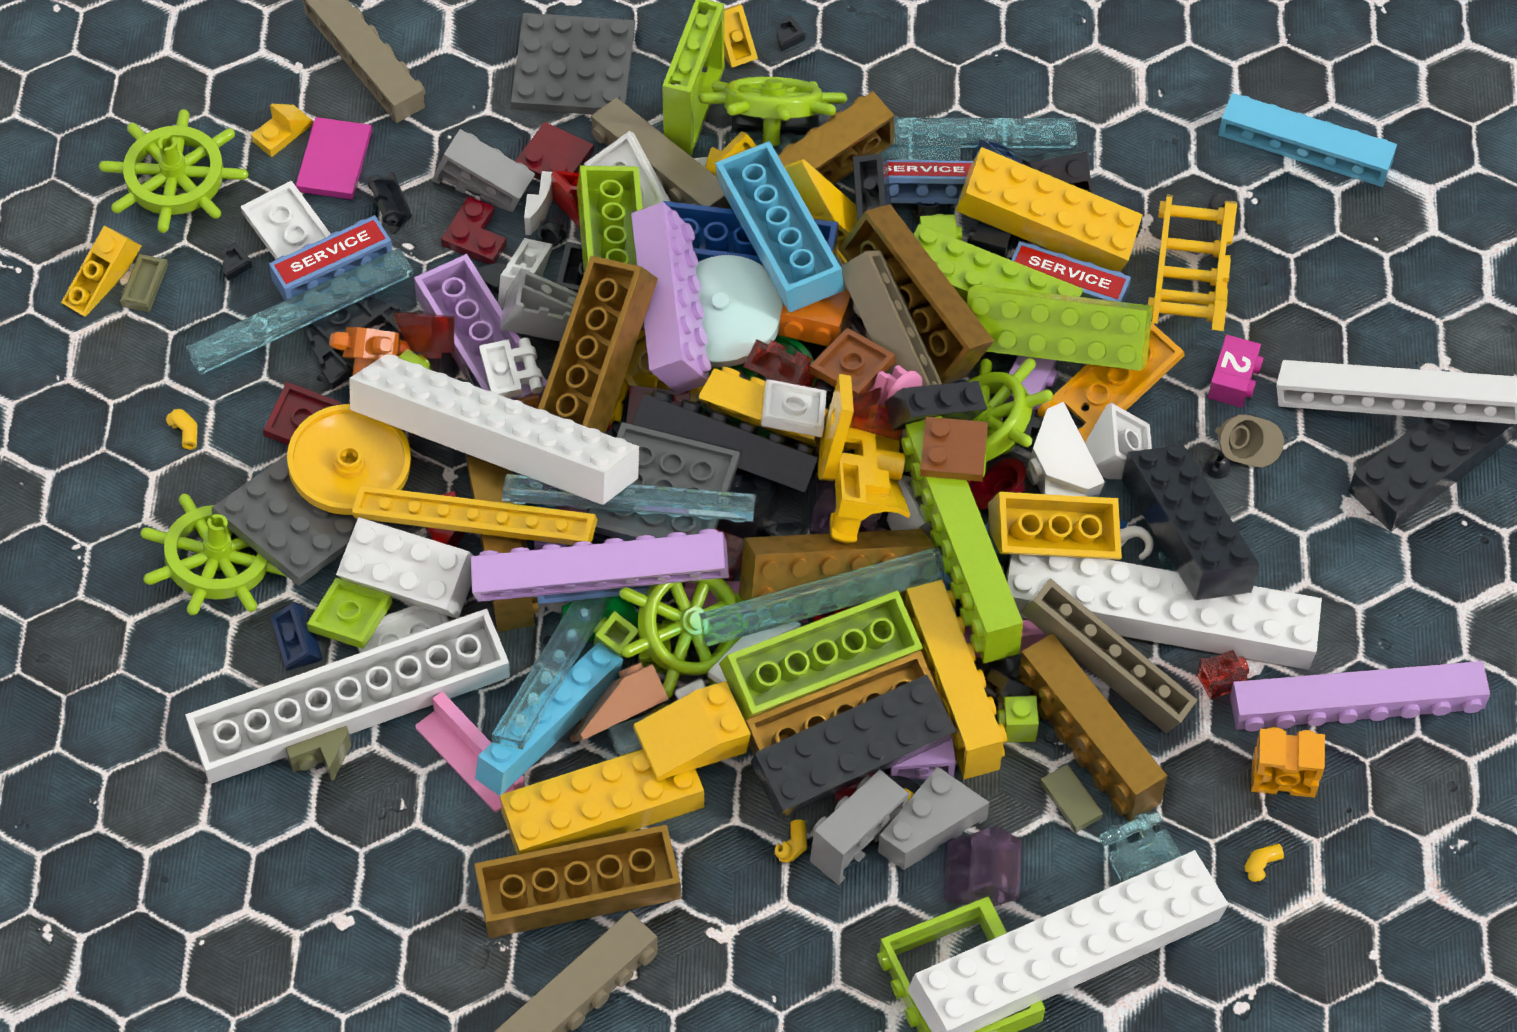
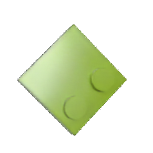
(349, 613)

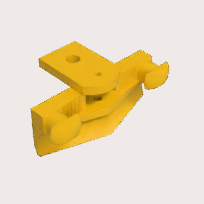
(863, 480)

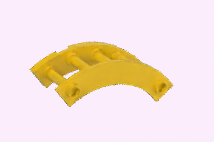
(1214, 302)

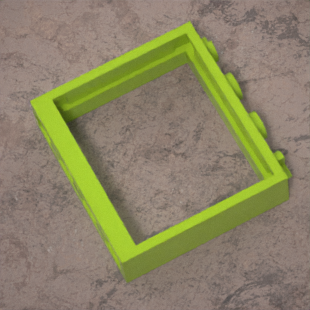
(698, 48)
(935, 928)

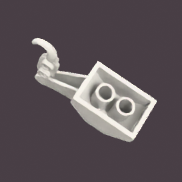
(1065, 467)

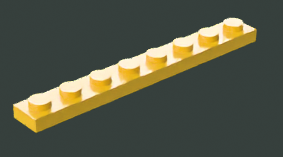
(474, 516)

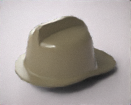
(1250, 440)

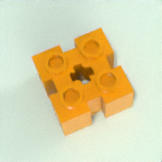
(1288, 762)

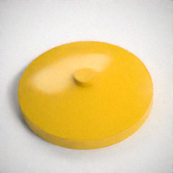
(341, 451)

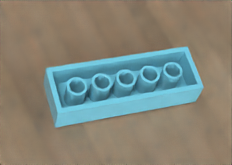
(779, 227)

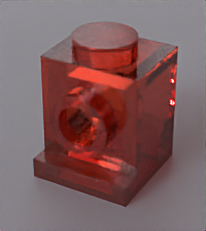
(1215, 677)

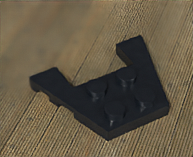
(361, 314)

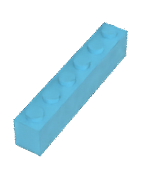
(1307, 139)
(587, 680)

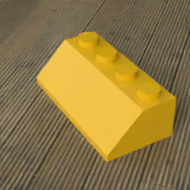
(743, 400)
(1055, 525)

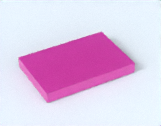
(334, 158)

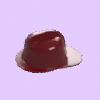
(1002, 477)

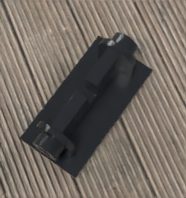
(390, 201)

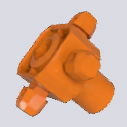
(367, 345)

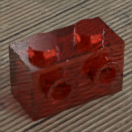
(777, 365)

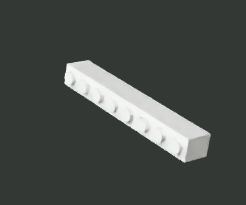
(1398, 391)

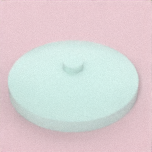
(737, 307)

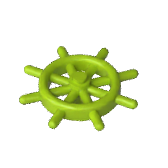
(773, 100)
(173, 170)
(1000, 434)
(215, 552)
(681, 623)

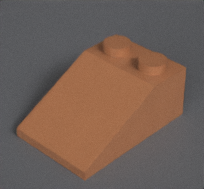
(625, 697)

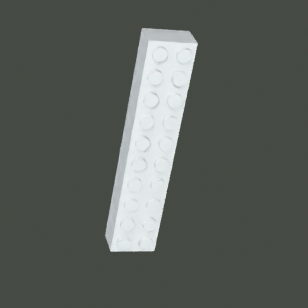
(495, 428)
(1160, 609)
(348, 693)
(1068, 946)

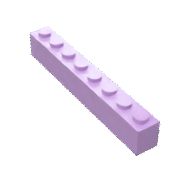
(599, 565)
(1359, 696)

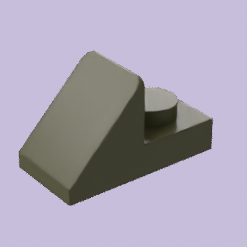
(325, 748)

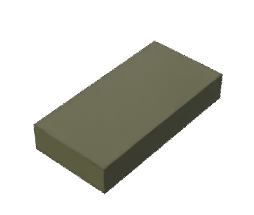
(144, 283)
(1071, 798)

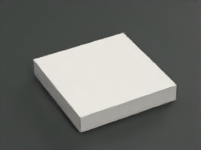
(793, 408)

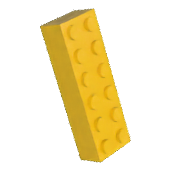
(1048, 211)
(961, 686)
(597, 803)

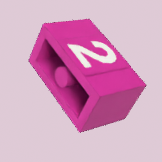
(1235, 370)

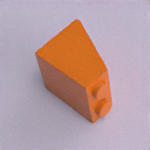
(819, 321)

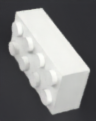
(407, 567)

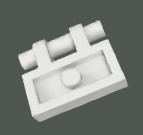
(501, 369)

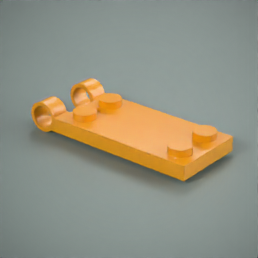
(1105, 385)

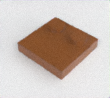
(855, 357)
(954, 449)

